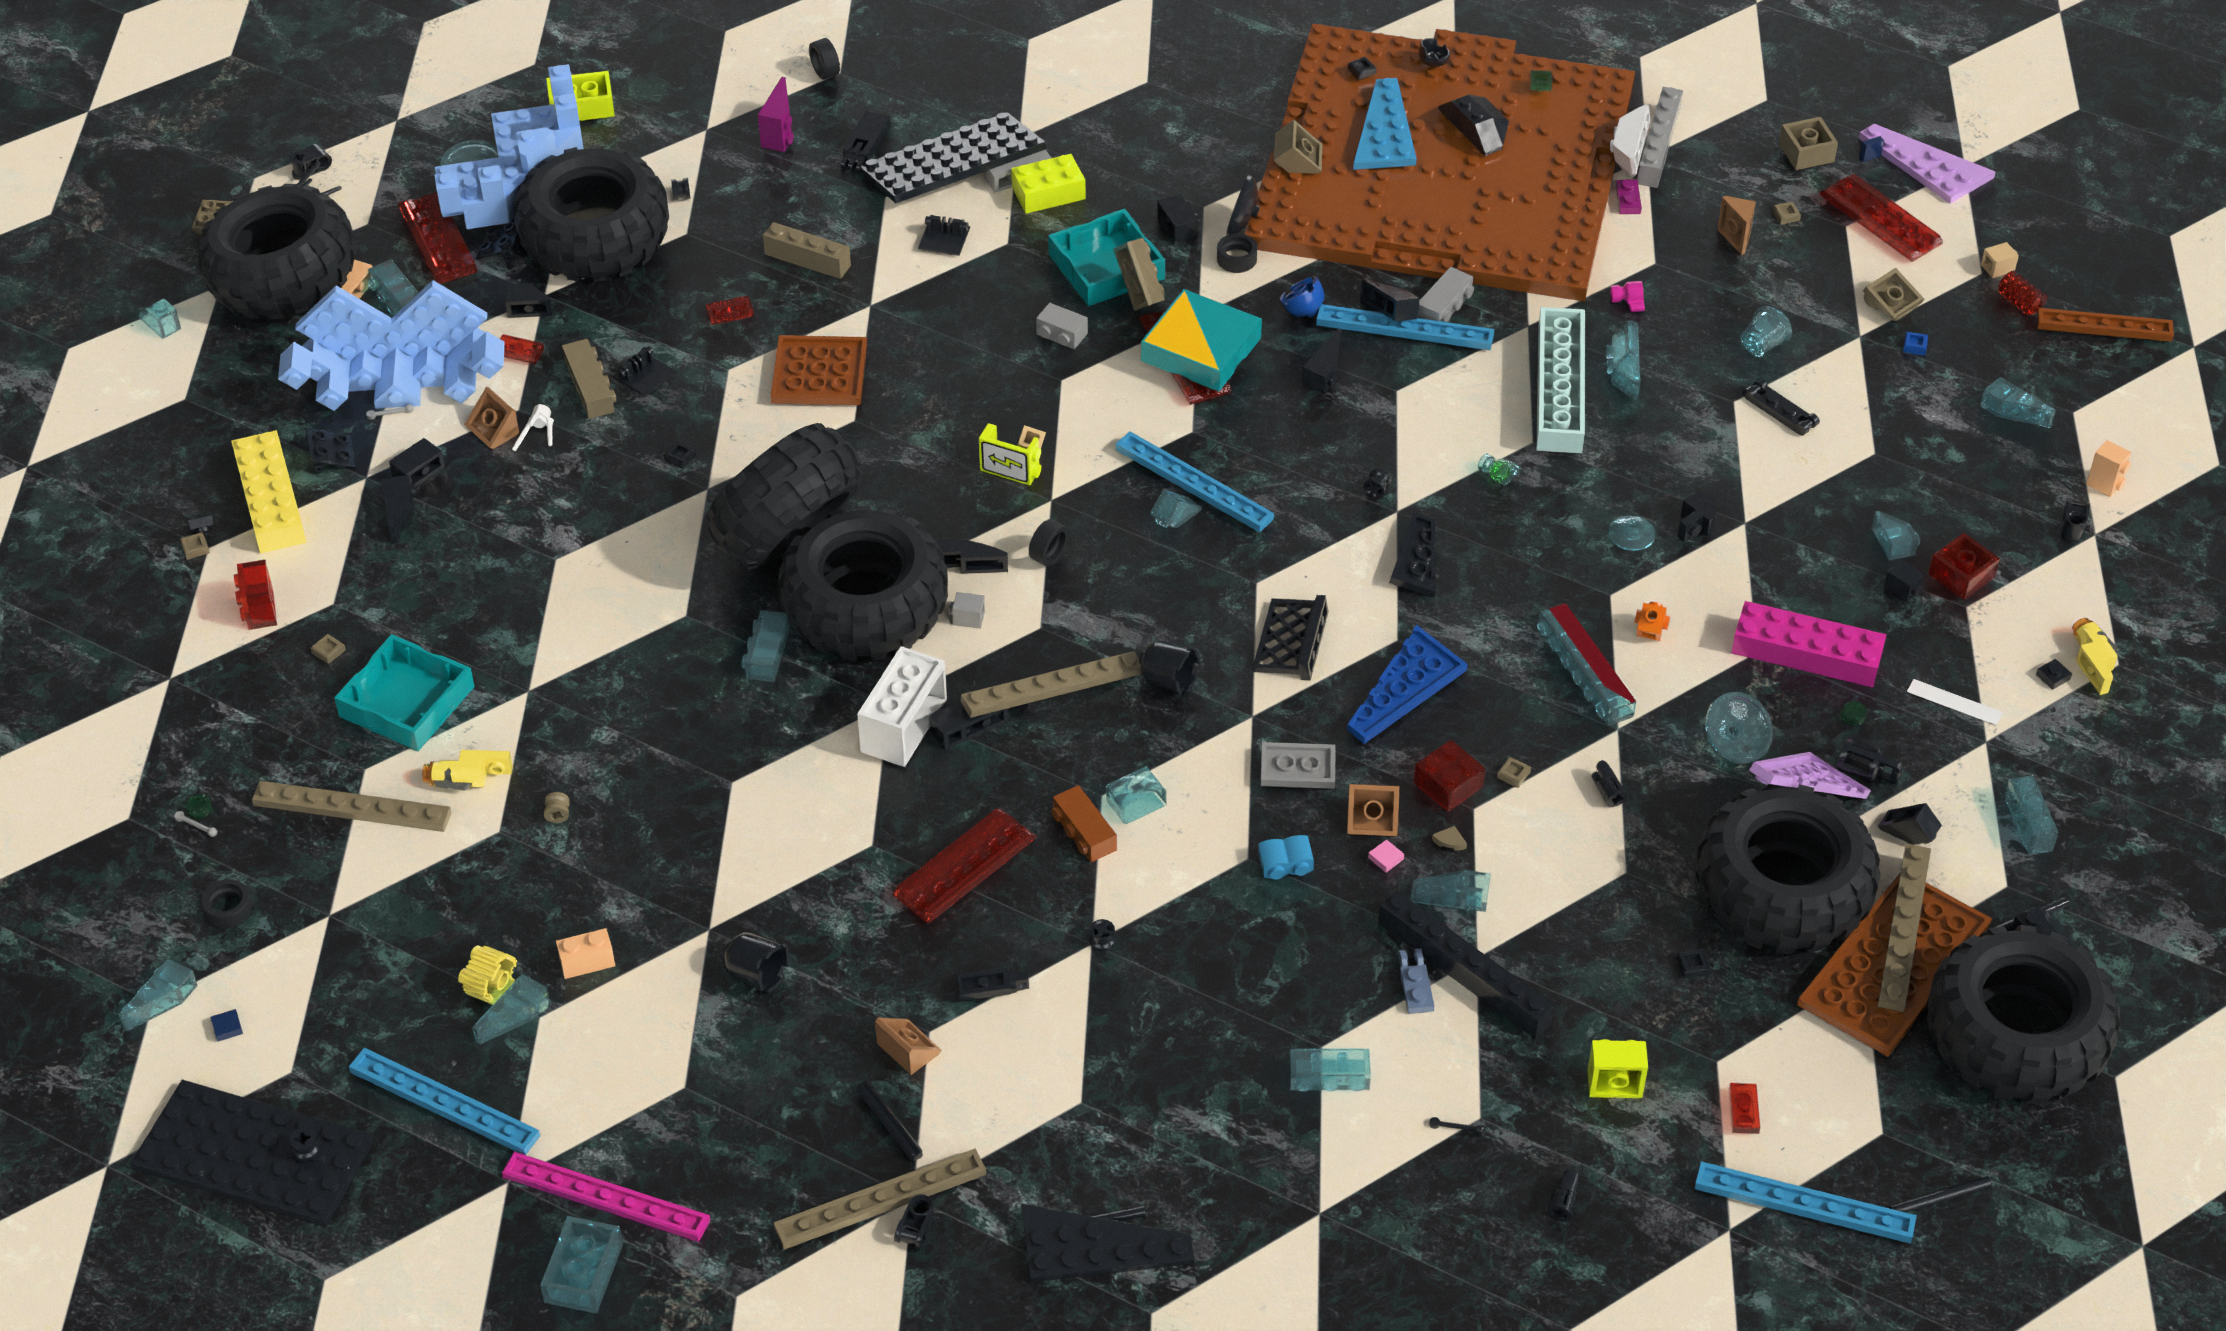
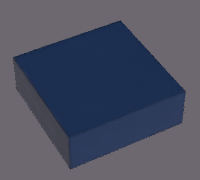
(1871, 148)
(226, 1025)

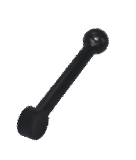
(1435, 1123)

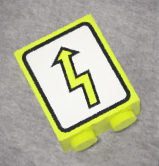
(1007, 459)

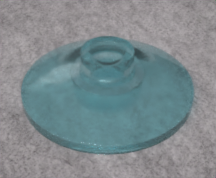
(1632, 533)

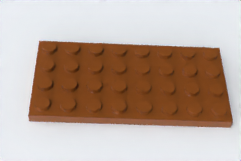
(1851, 981)

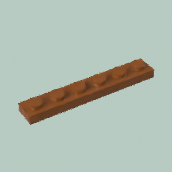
(2105, 324)

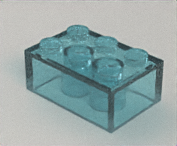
(581, 1264)

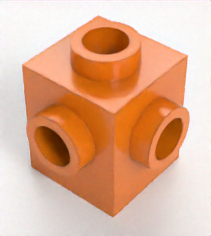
(1652, 620)

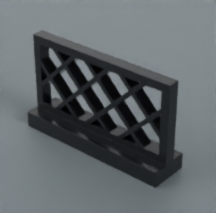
(1309, 643)

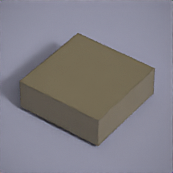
(1786, 213)
(194, 545)
(328, 648)
(1514, 772)

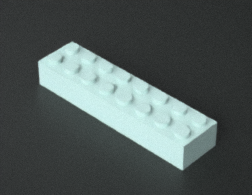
(1561, 380)

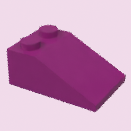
(776, 120)

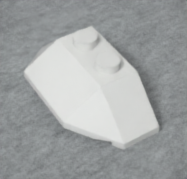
(1630, 139)

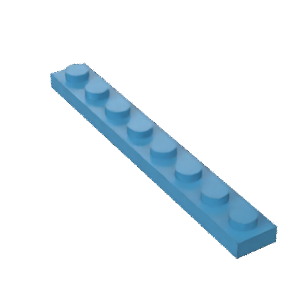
(1412, 329)
(1195, 481)
(444, 1101)
(1806, 1202)

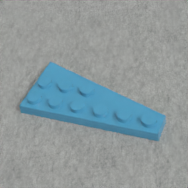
(1386, 131)

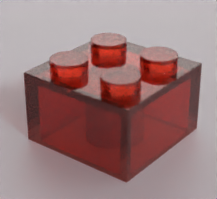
(1964, 566)
(255, 594)
(1449, 775)

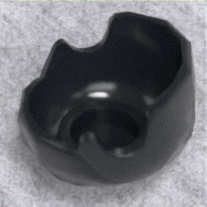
(1432, 53)

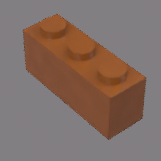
(1084, 824)

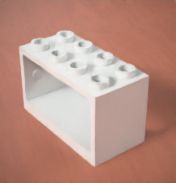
(901, 706)

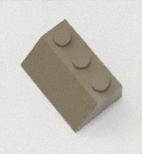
(1139, 273)

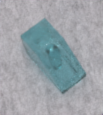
(161, 318)
(1174, 509)
(1895, 536)

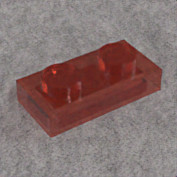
(729, 310)
(522, 349)
(1744, 1108)

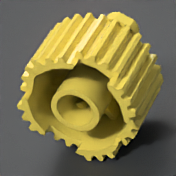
(487, 974)

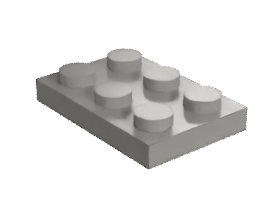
(1298, 765)

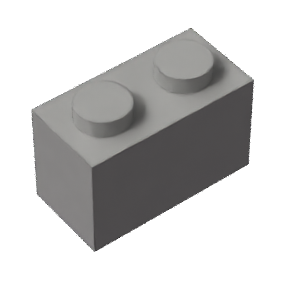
(1062, 325)

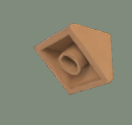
(1736, 221)
(492, 419)
(1373, 810)
(905, 1043)

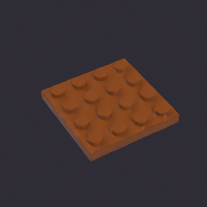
(819, 370)

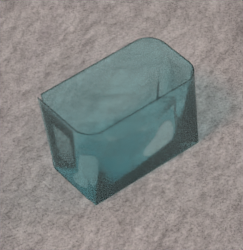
(1135, 795)

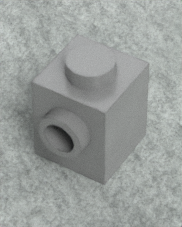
(967, 610)

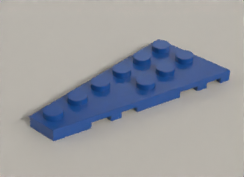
(1408, 680)

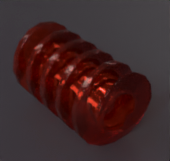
(2021, 293)

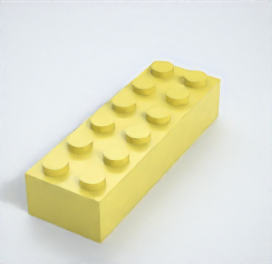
(268, 491)

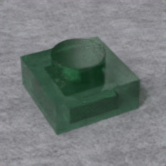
(1541, 80)

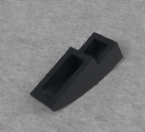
(973, 556)

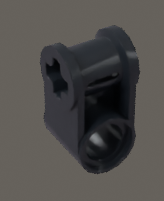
(307, 158)
(2074, 520)
(915, 1226)

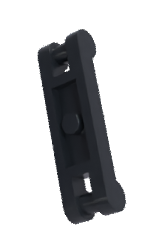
(1780, 408)

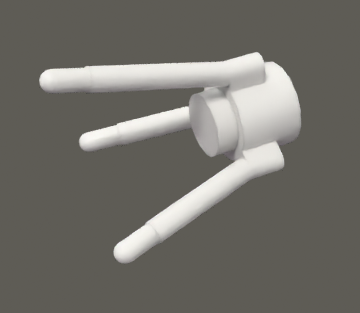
(539, 418)

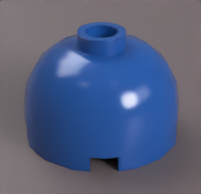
(1304, 298)

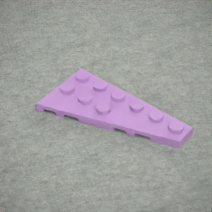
(1936, 169)
(1808, 771)

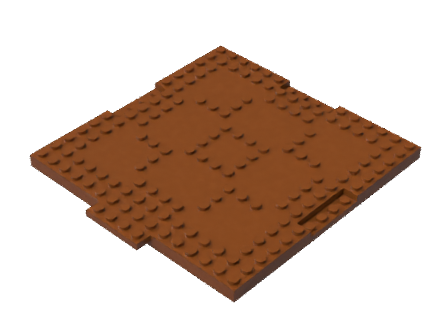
(1506, 218)

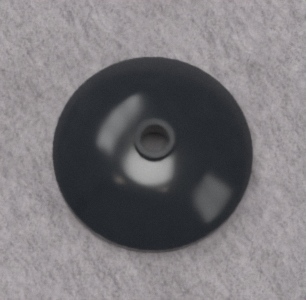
(1245, 206)

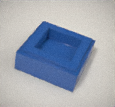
(1915, 343)

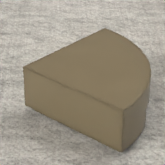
(1450, 838)

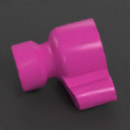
(1631, 292)

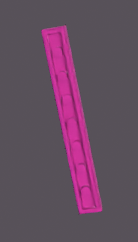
(606, 1196)

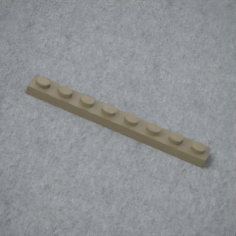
(1051, 684)
(351, 806)
(1904, 928)
(879, 1198)

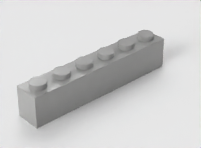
(1660, 137)

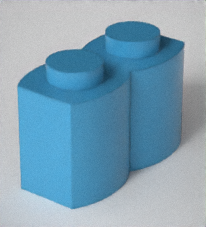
(1286, 857)

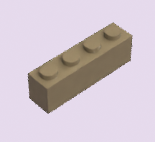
(807, 250)
(589, 378)

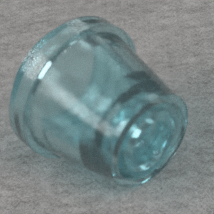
(1766, 331)

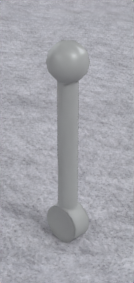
(372, 414)
(179, 816)

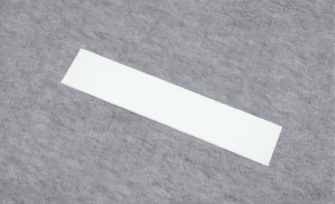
(1955, 702)

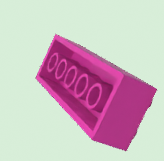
(1808, 643)

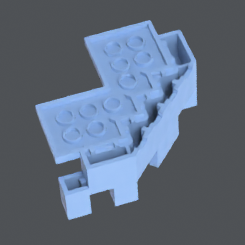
(523, 137)
(362, 349)

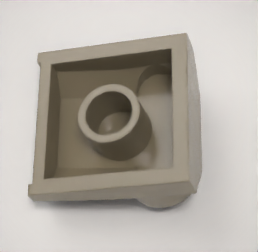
(1892, 295)

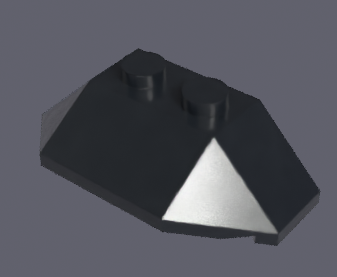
(1477, 122)

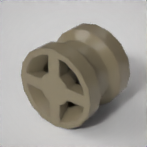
(556, 807)

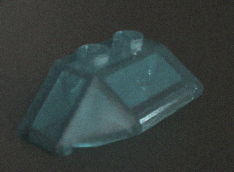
(1624, 359)

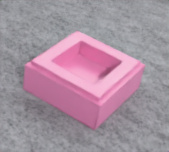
(1386, 856)

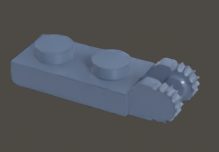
(1415, 983)

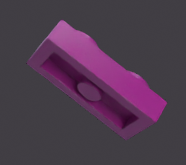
(1628, 196)

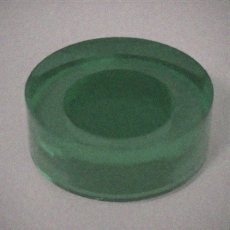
(1854, 713)
(199, 806)

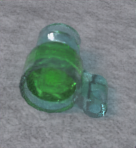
(1499, 470)

